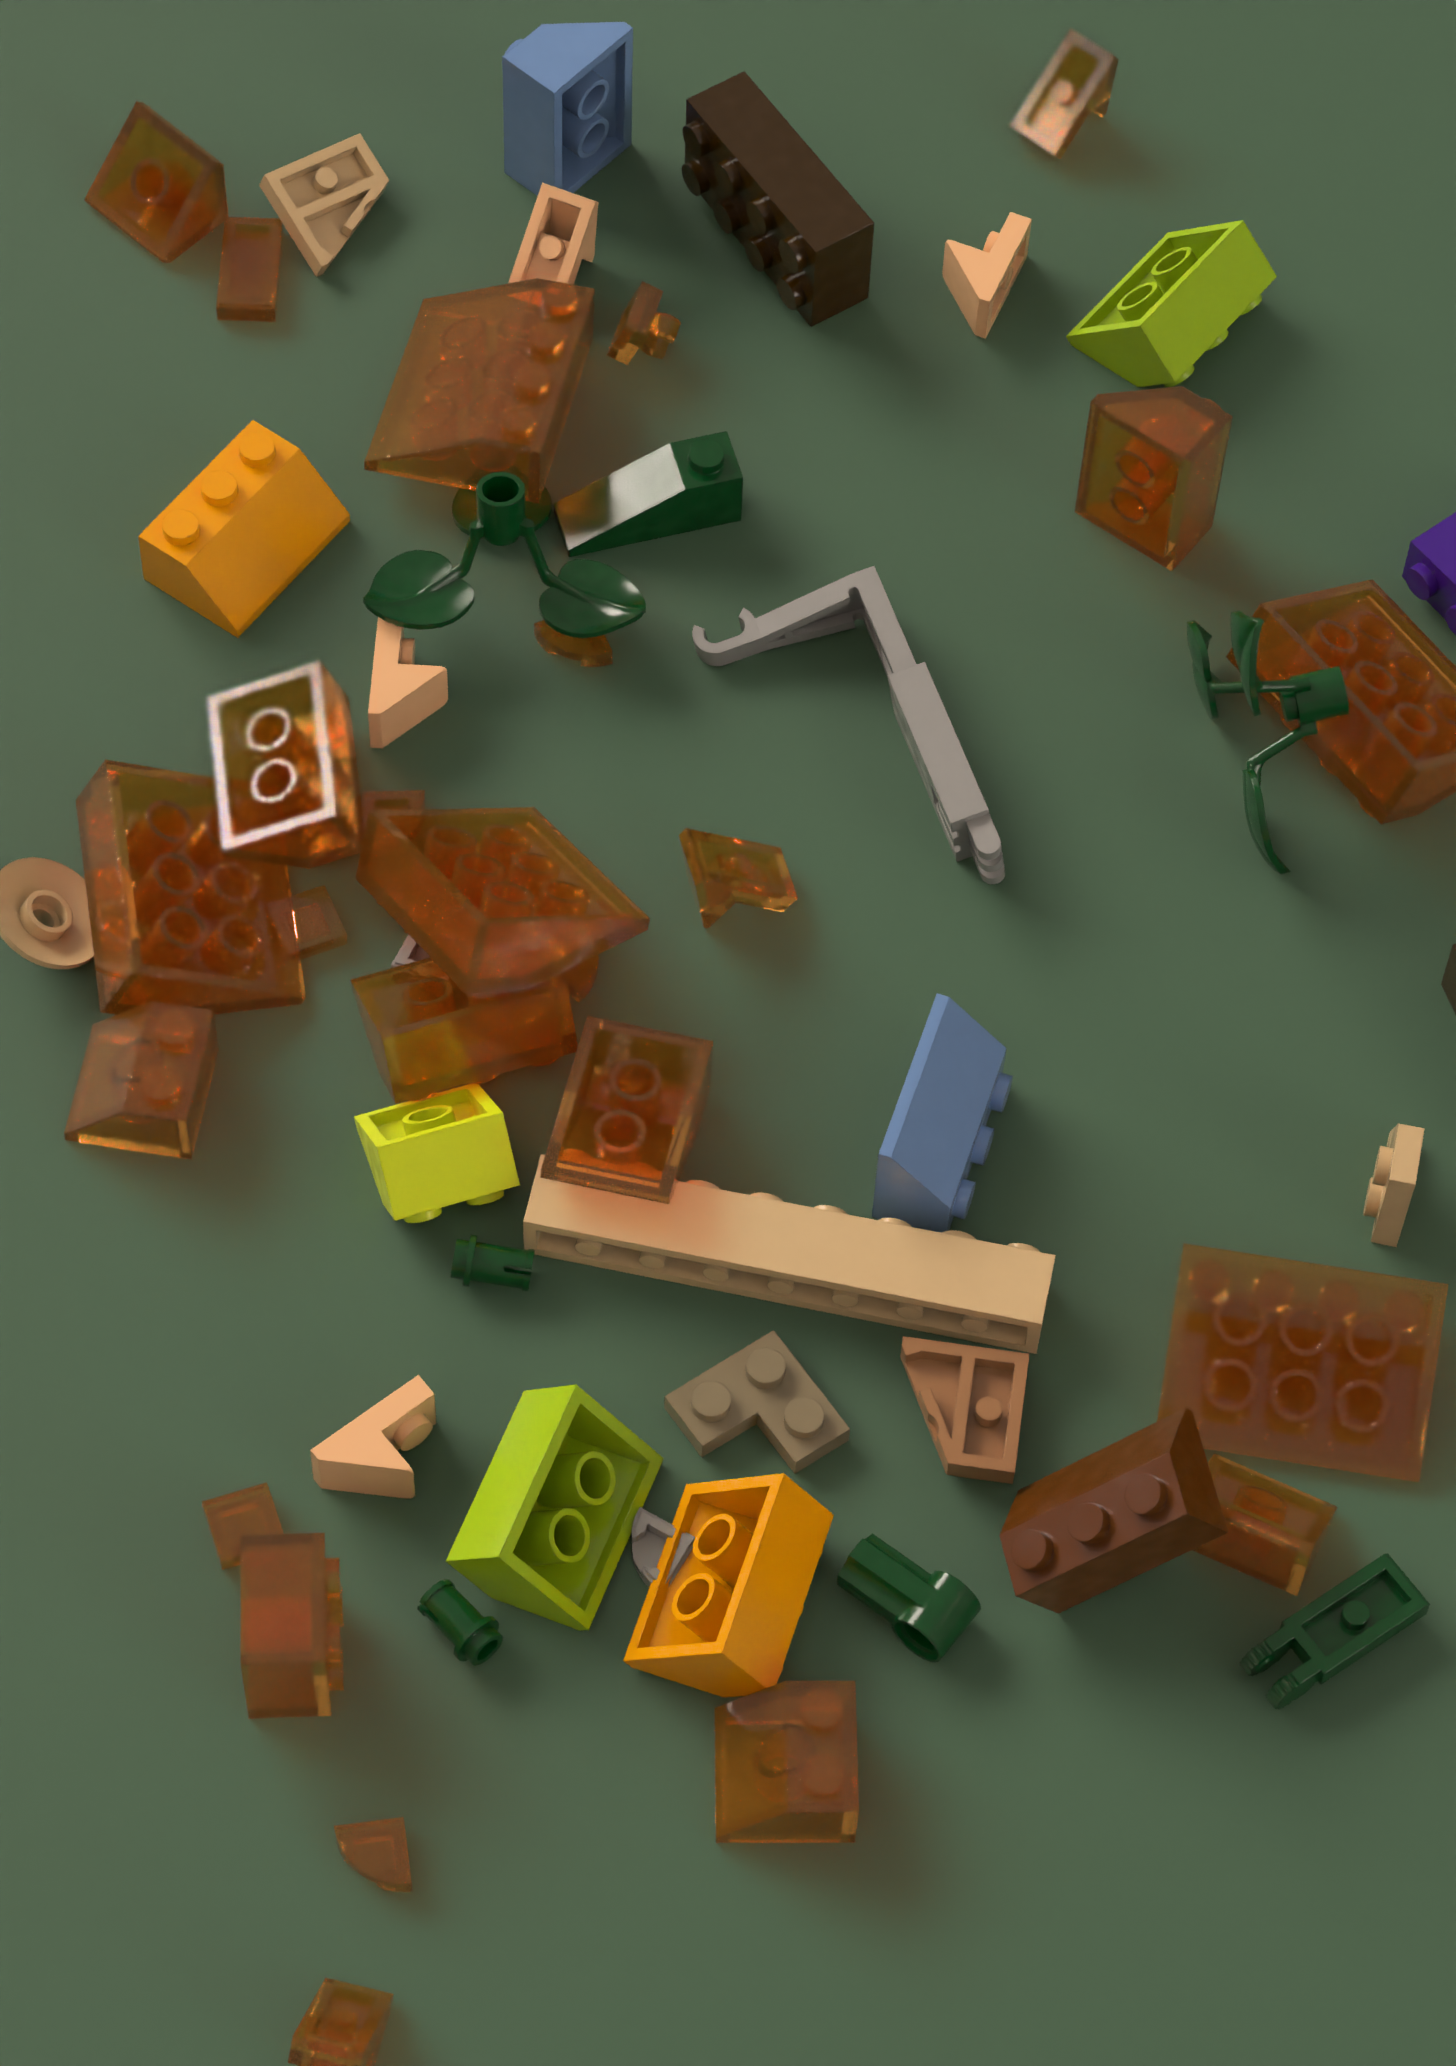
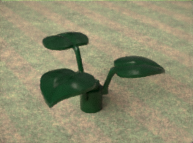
(428, 593)
(1303, 698)

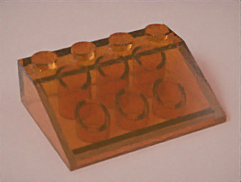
(486, 385)
(1399, 686)
(493, 894)
(169, 905)
(1303, 1360)

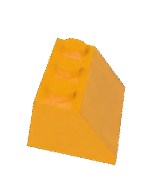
(242, 530)
(739, 1590)

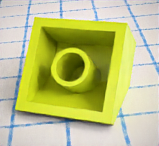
(438, 1153)

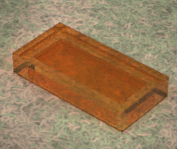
(250, 269)

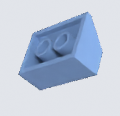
(567, 102)
(941, 1121)

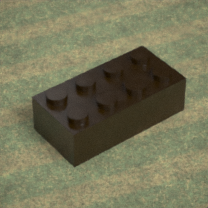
(777, 199)

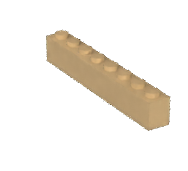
(801, 1257)

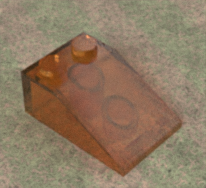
(630, 1110)

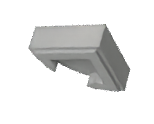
(648, 1540)

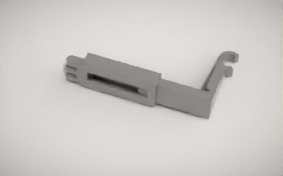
(913, 696)

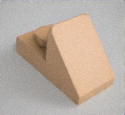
(557, 237)
(985, 277)
(400, 690)
(365, 1451)

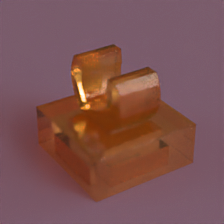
(643, 327)

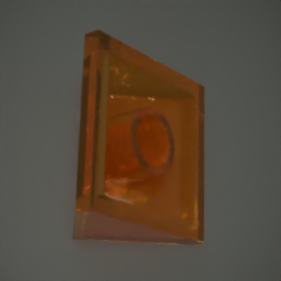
(159, 186)
(1269, 1526)

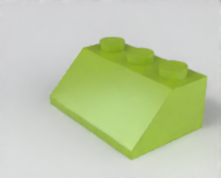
(1175, 304)
(555, 1506)

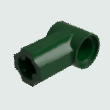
(922, 1607)

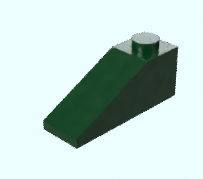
(657, 496)

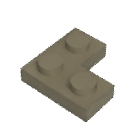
(761, 1388)

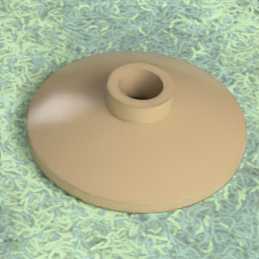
(45, 913)

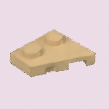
(326, 197)
(1393, 1183)

